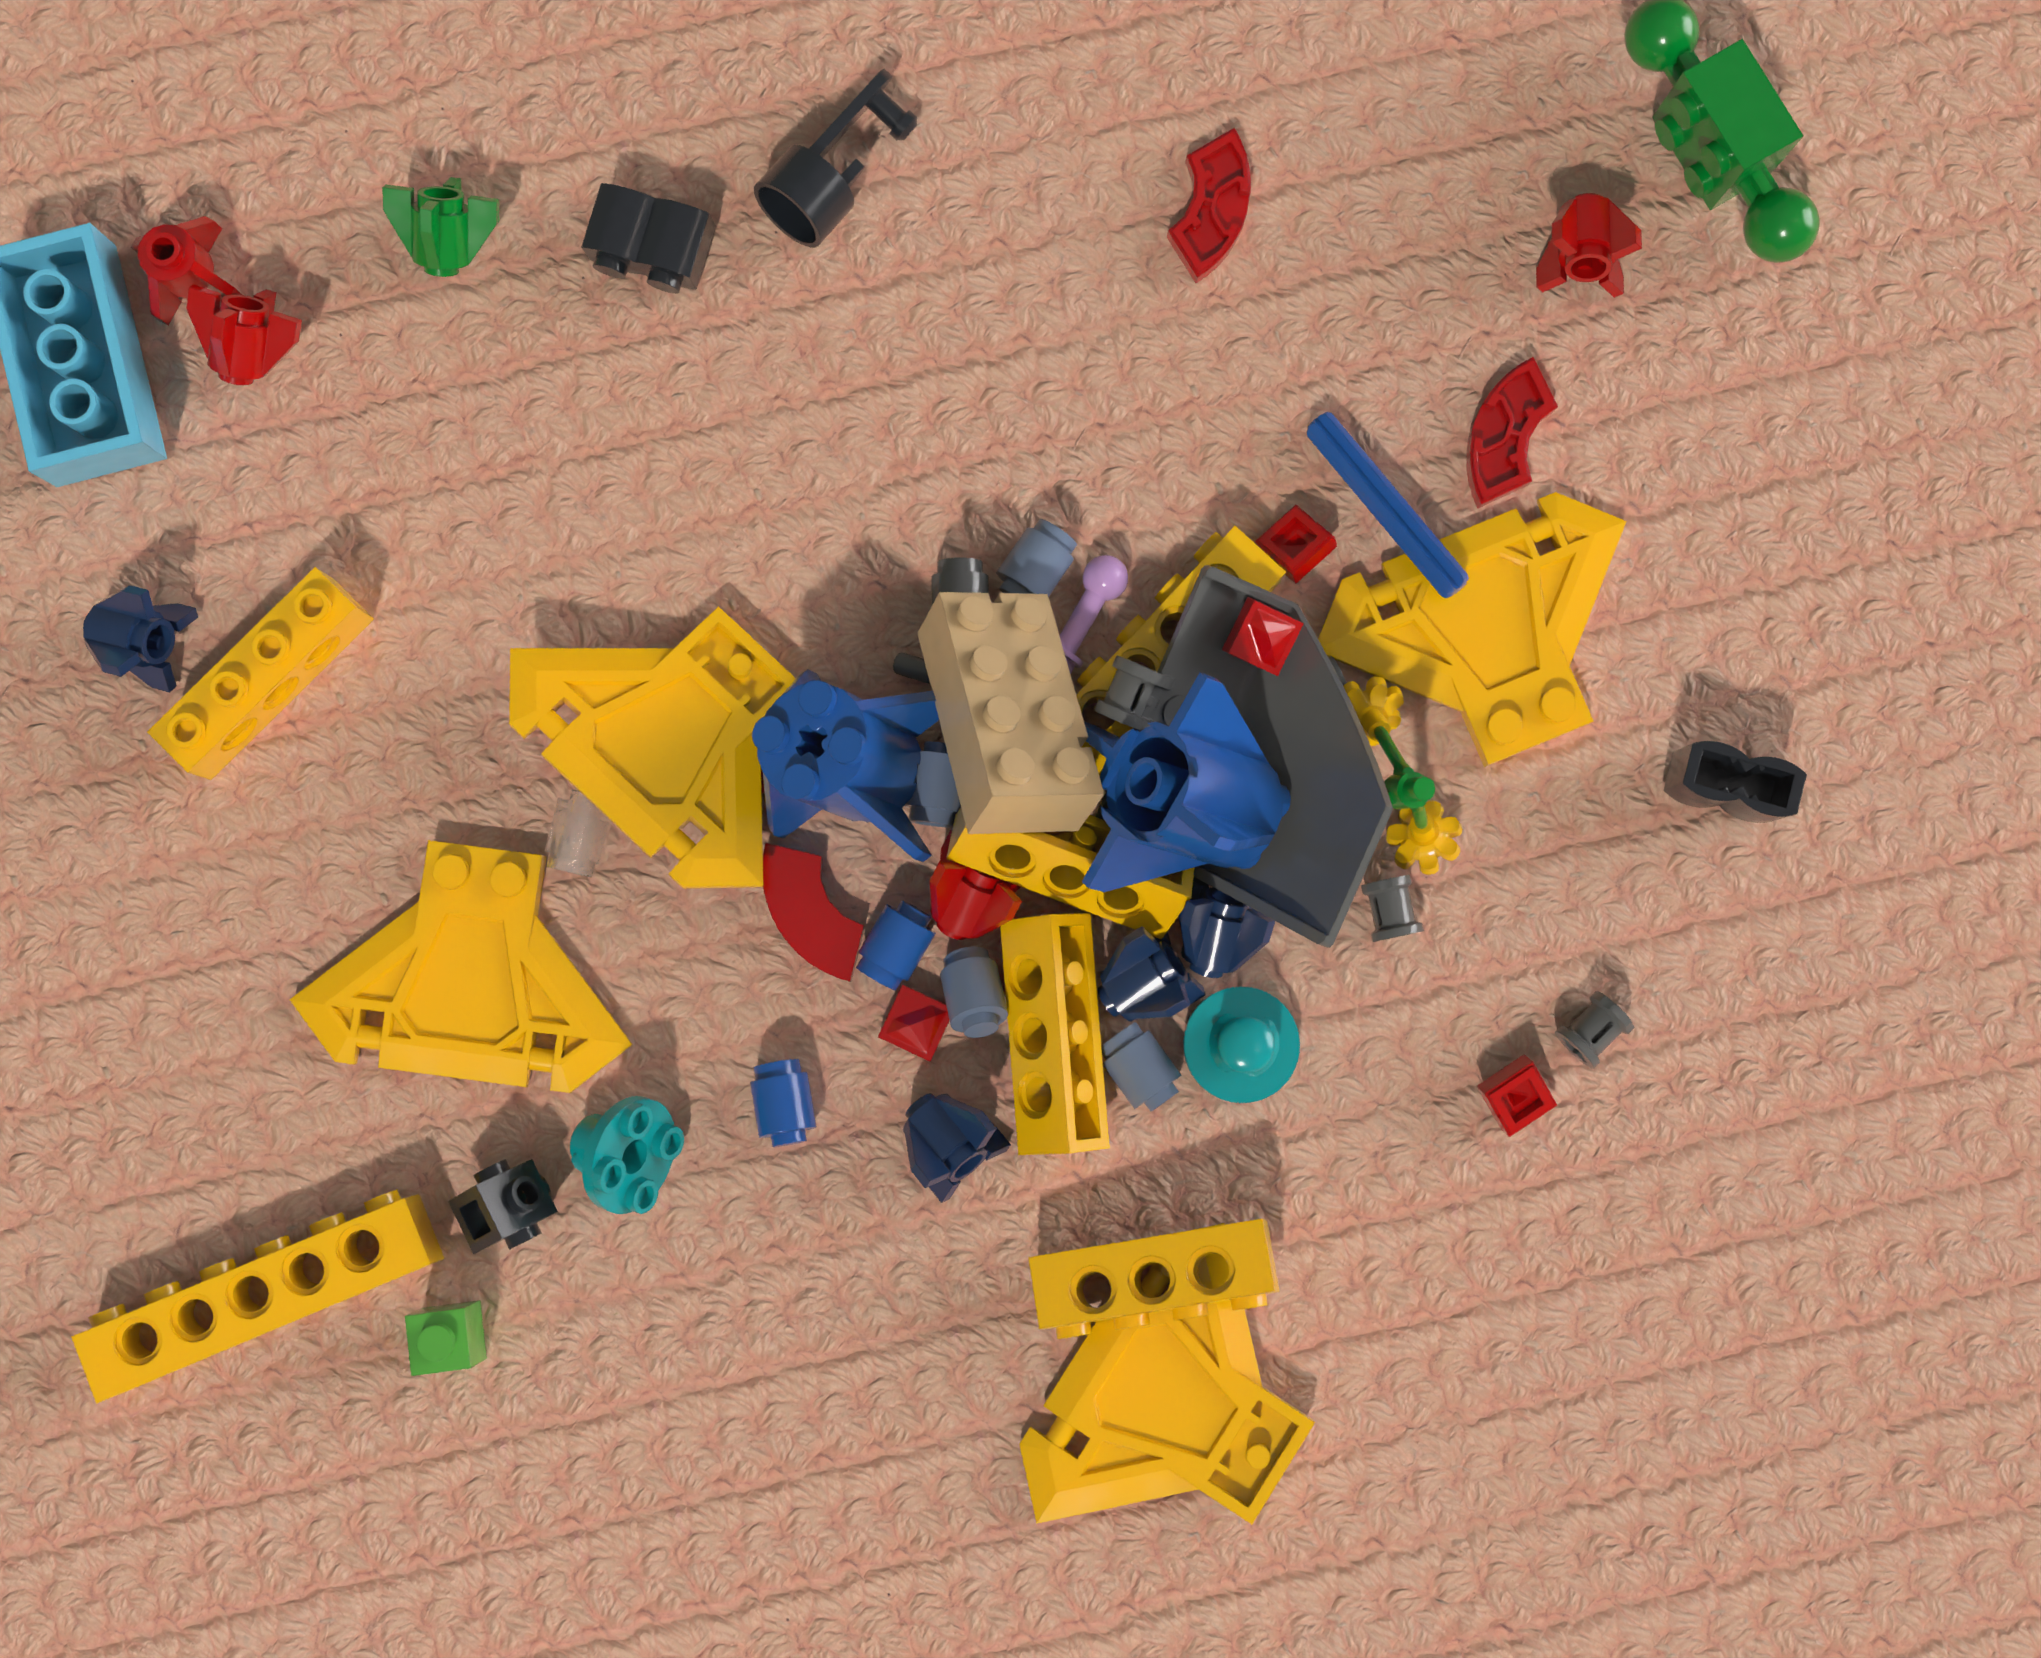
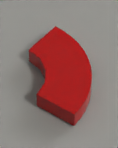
(1217, 205)
(1502, 433)
(805, 913)

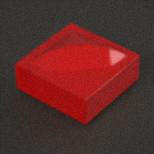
(1297, 543)
(1262, 636)
(915, 1023)
(1516, 1095)

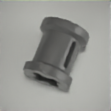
(1391, 908)
(1594, 1029)

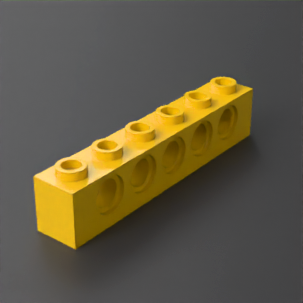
(1142, 638)
(119, 1362)

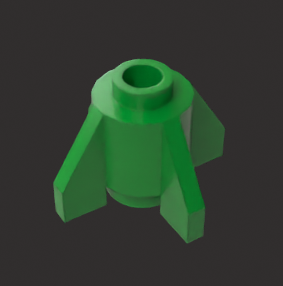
(439, 226)

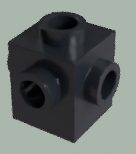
(503, 1205)

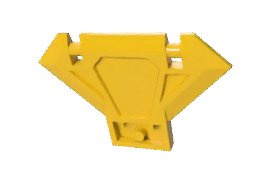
(1499, 642)
(662, 741)
(467, 982)
(1164, 1415)

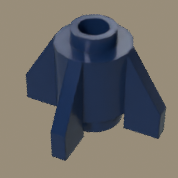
(135, 635)
(1220, 931)
(1147, 979)
(948, 1142)

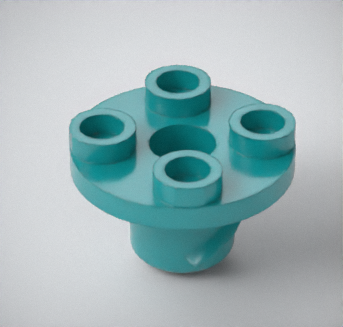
(1241, 1044)
(626, 1154)

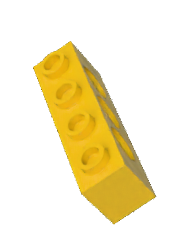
(260, 675)
(1057, 865)
(1054, 1034)
(1061, 1277)

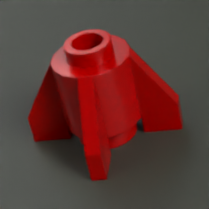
(1587, 244)
(176, 260)
(243, 335)
(969, 901)

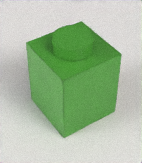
(445, 1338)

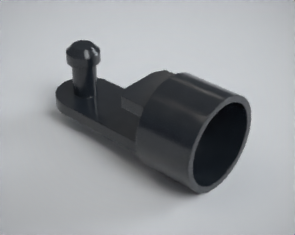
(805, 191)

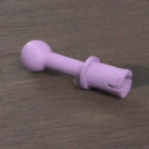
(1104, 580)

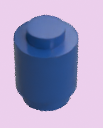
(895, 944)
(782, 1102)

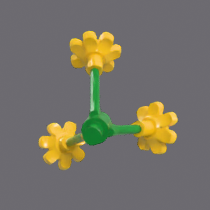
(1423, 830)

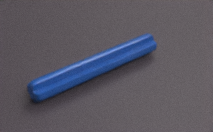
(1387, 505)

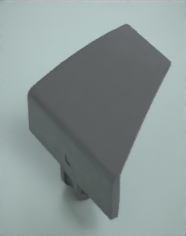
(1307, 738)

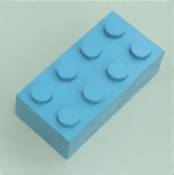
(74, 358)

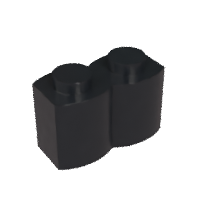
(648, 238)
(1746, 788)

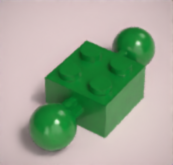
(1724, 127)

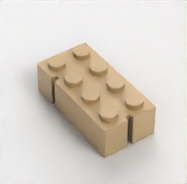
(1009, 713)

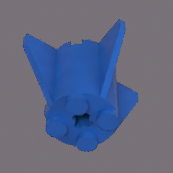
(843, 757)
(1185, 793)

